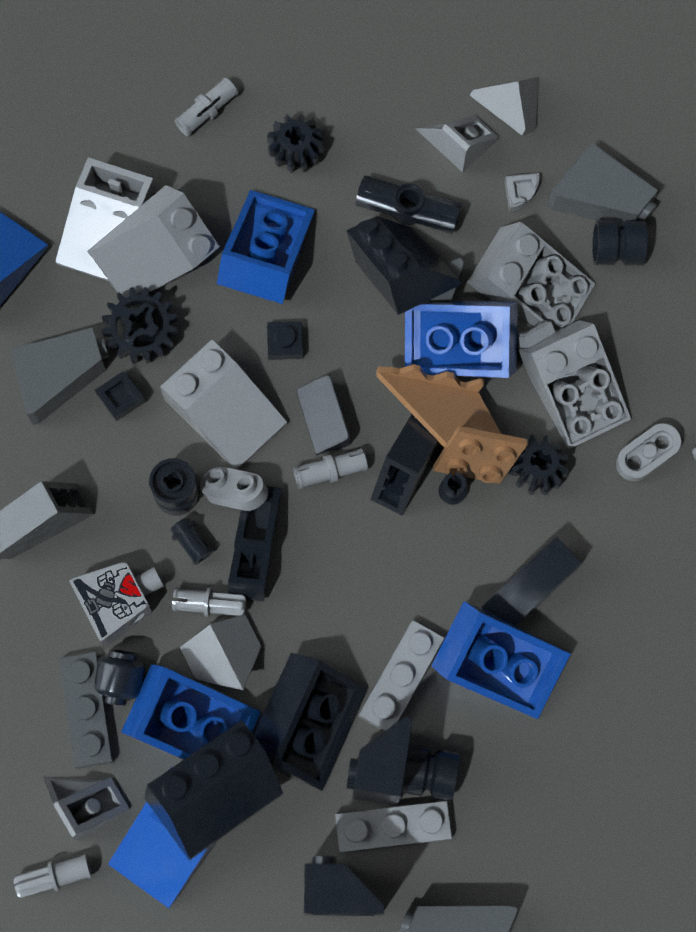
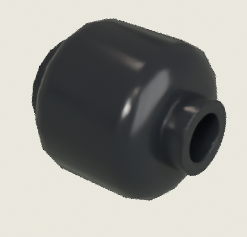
(119, 676)

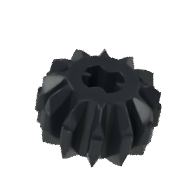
(304, 133)
(533, 475)

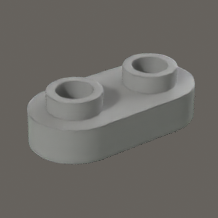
(647, 453)
(226, 488)

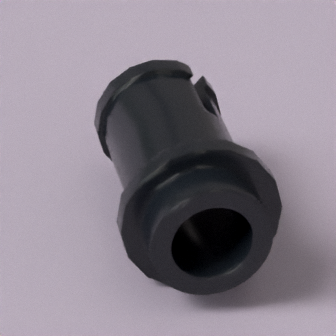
(447, 494)
(191, 540)

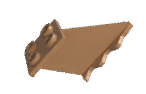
(457, 420)

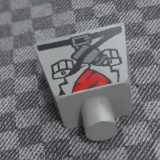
(115, 599)

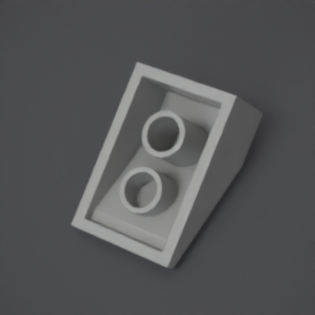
(154, 244)
(223, 405)

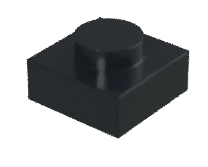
(284, 340)
(119, 396)

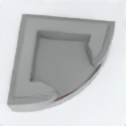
(520, 190)
(534, 335)

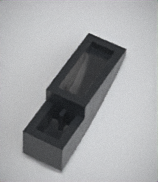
(254, 548)
(533, 583)

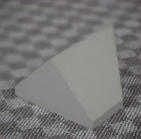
(512, 103)
(461, 140)
(223, 652)
(85, 803)

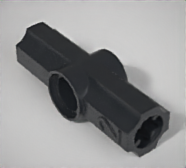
(387, 199)

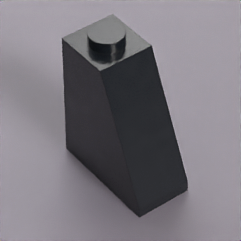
(404, 466)

